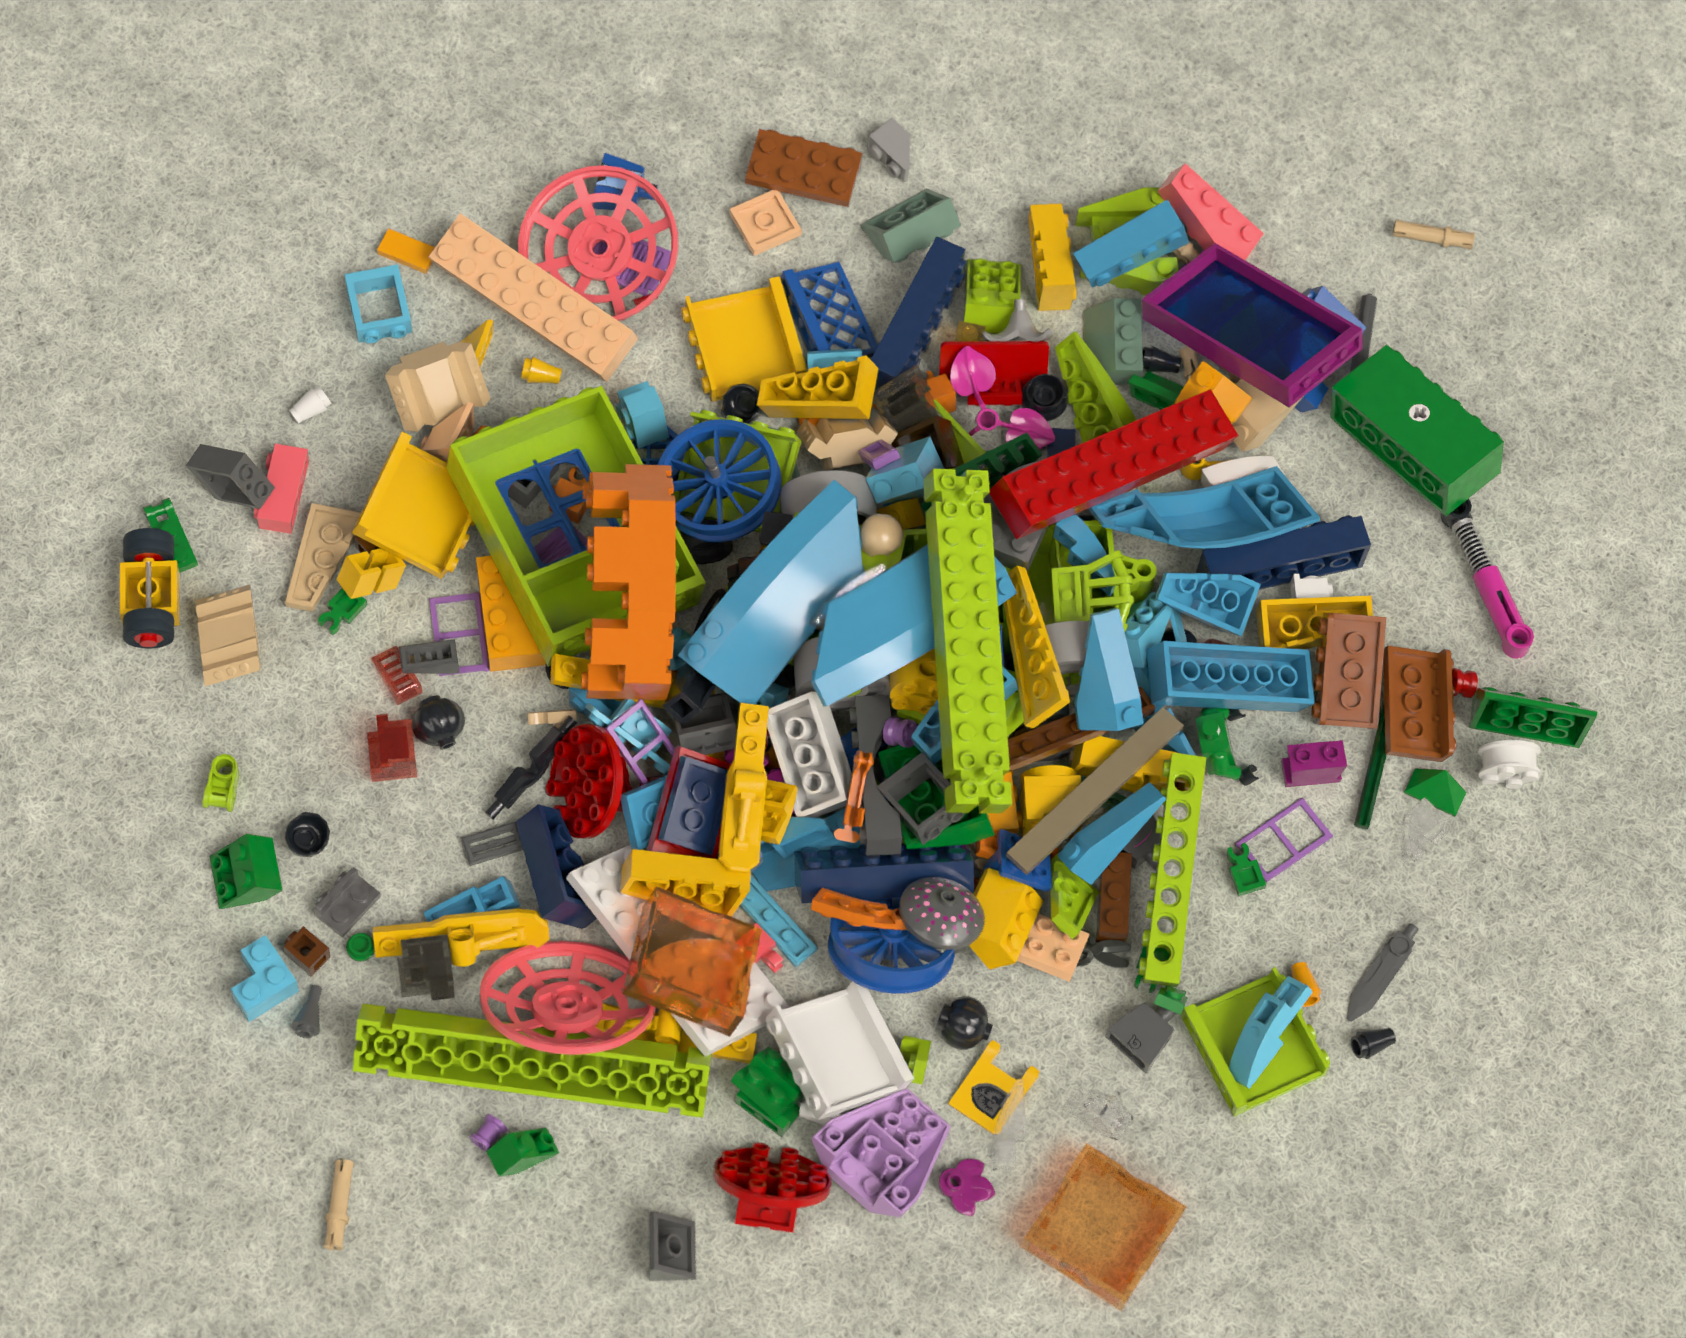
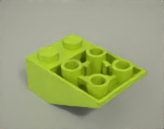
(991, 293)

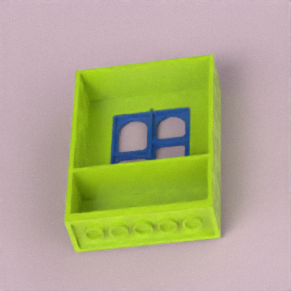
(554, 595)

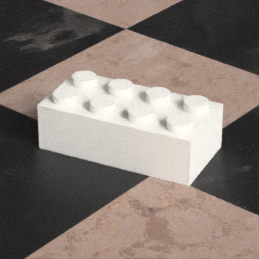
(810, 754)

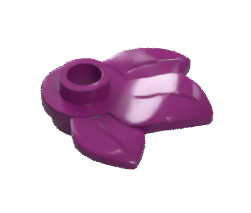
(970, 1188)

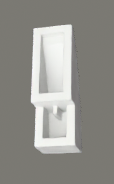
(1236, 469)

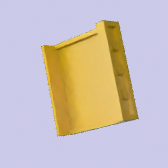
(743, 338)
(415, 510)

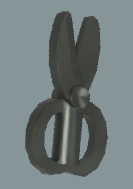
(1103, 952)

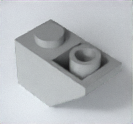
(892, 147)

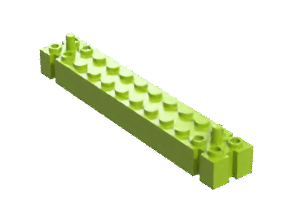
(967, 641)
(479, 1056)

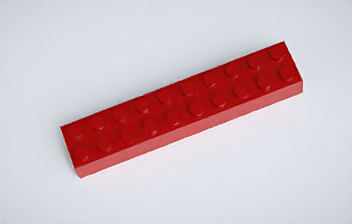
(1112, 464)

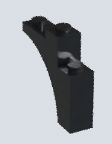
(687, 694)

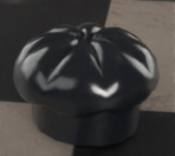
(1045, 396)

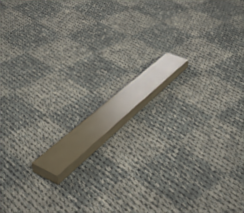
(1094, 791)

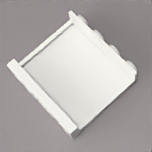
(839, 1051)

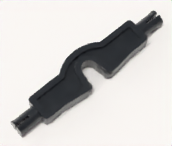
(524, 778)

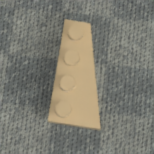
(321, 551)

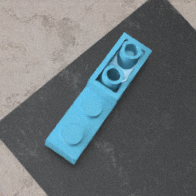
(1261, 1034)

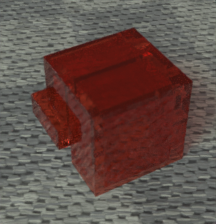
(392, 750)

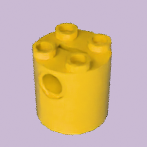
(915, 684)

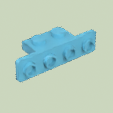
(635, 730)

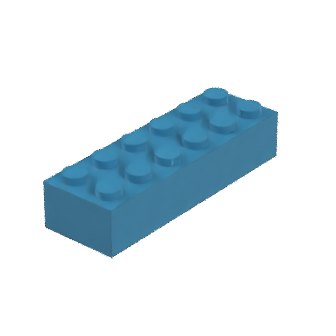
(1230, 676)

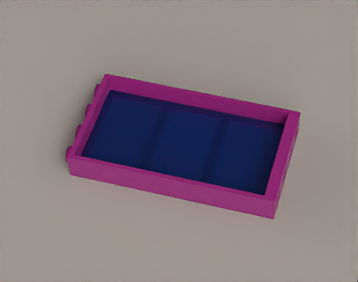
(1252, 324)

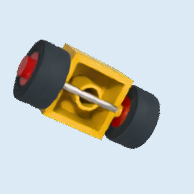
(149, 588)

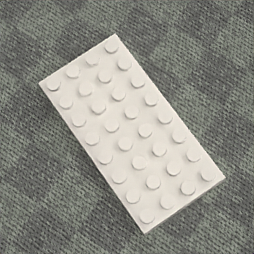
(620, 915)

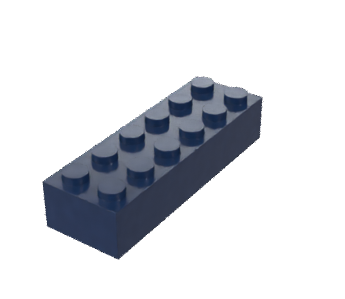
(920, 310)
(1304, 551)
(878, 875)

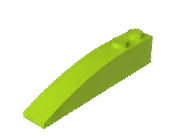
(1091, 390)

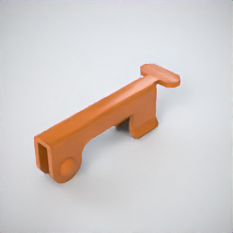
(853, 813)

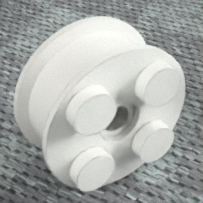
(1509, 763)

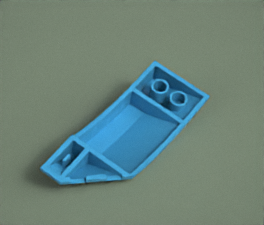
(1214, 515)
(771, 604)
(881, 627)

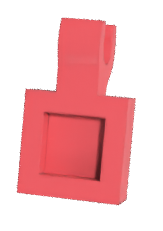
(765, 952)

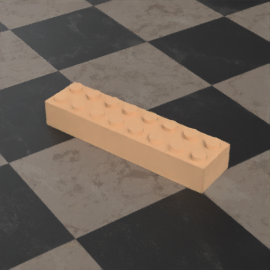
(533, 297)

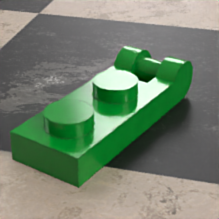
(182, 549)

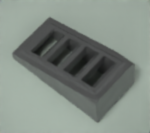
(430, 666)

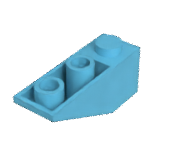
(1146, 628)

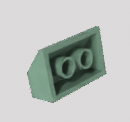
(912, 225)
(1115, 337)

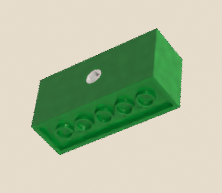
(1416, 429)

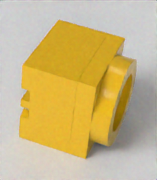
(1042, 791)

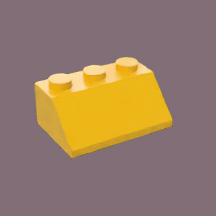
(1009, 916)

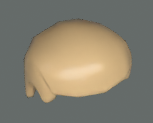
(880, 535)

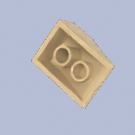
(1258, 418)

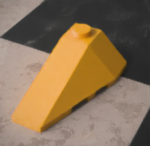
(1229, 395)

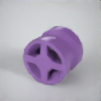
(899, 731)

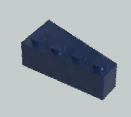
(549, 862)

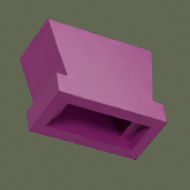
(1314, 763)

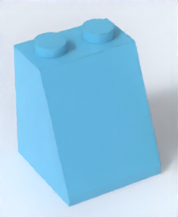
(905, 476)

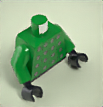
(1217, 745)

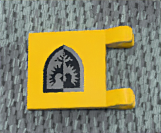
(986, 1089)

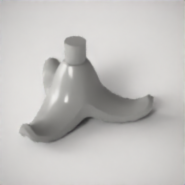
(1019, 327)

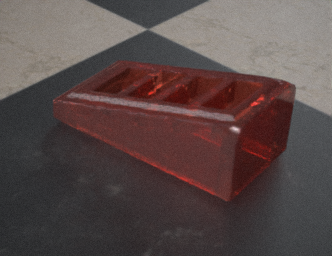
(405, 693)

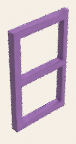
(464, 633)
(631, 760)
(1296, 855)

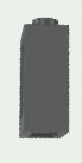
(233, 476)
(713, 718)
(907, 780)

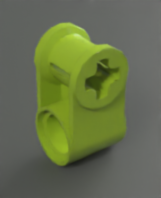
(220, 788)

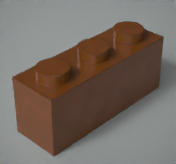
(1114, 899)

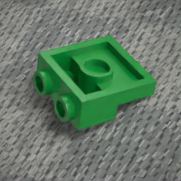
(769, 1082)

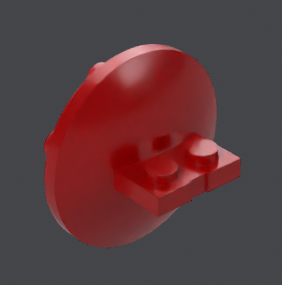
(590, 779)
(771, 1190)

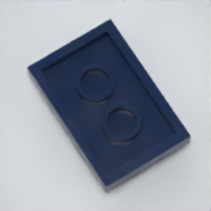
(694, 806)

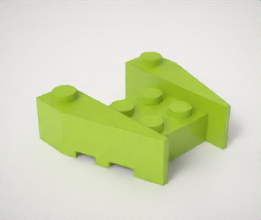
(1115, 212)

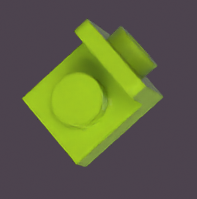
(916, 1054)

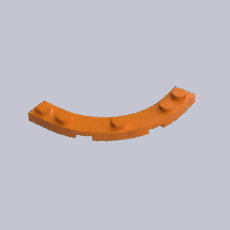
(858, 911)

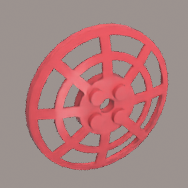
(602, 229)
(563, 1005)

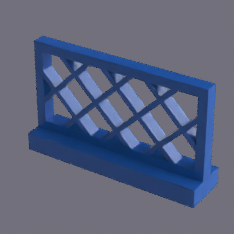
(806, 317)

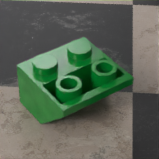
(246, 871)

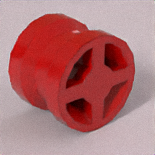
(1464, 682)

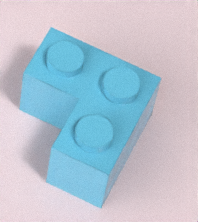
(642, 414)
(269, 982)

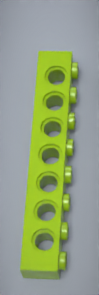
(1192, 770)

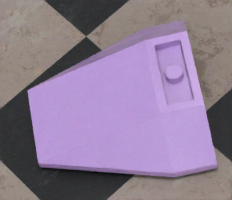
(883, 1151)

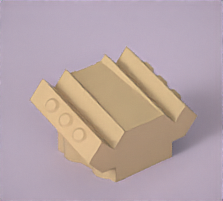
(436, 384)
(841, 439)
(228, 635)

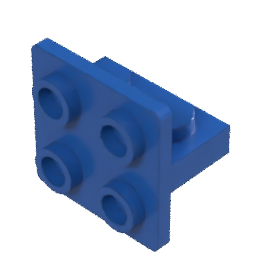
(1038, 878)

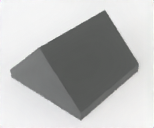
(671, 1248)

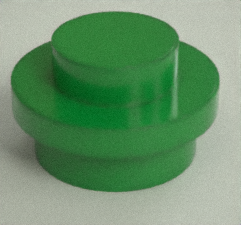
(360, 947)

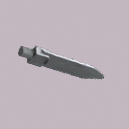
(1381, 972)

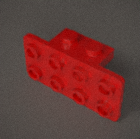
(1013, 362)

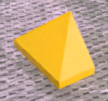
(480, 339)

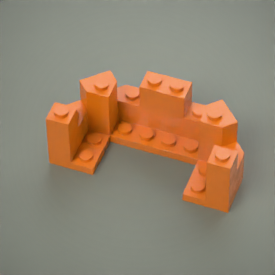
(632, 653)

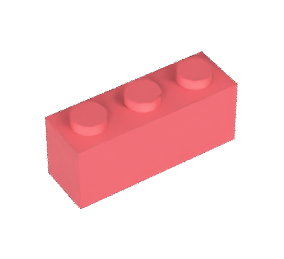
(287, 474)

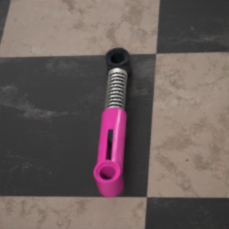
(1490, 584)

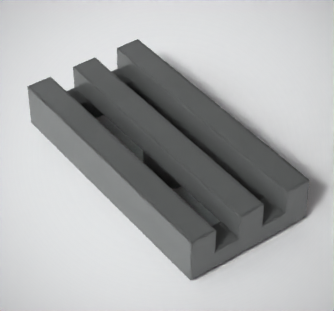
(473, 860)

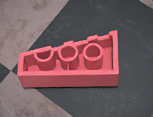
(1208, 214)

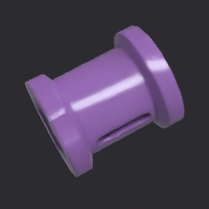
(488, 1132)

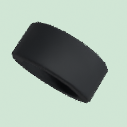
(707, 552)

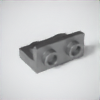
(346, 902)

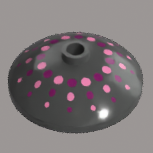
(941, 913)

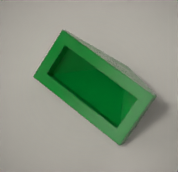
(1437, 788)

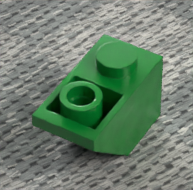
(522, 1151)

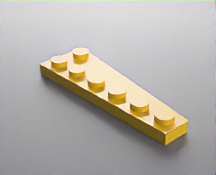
(1035, 664)

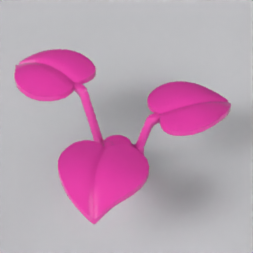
(976, 373)

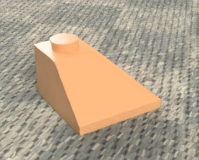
(456, 425)

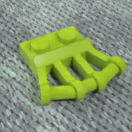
(1074, 594)

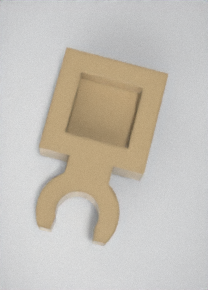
(550, 717)

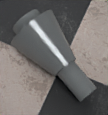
(307, 1021)

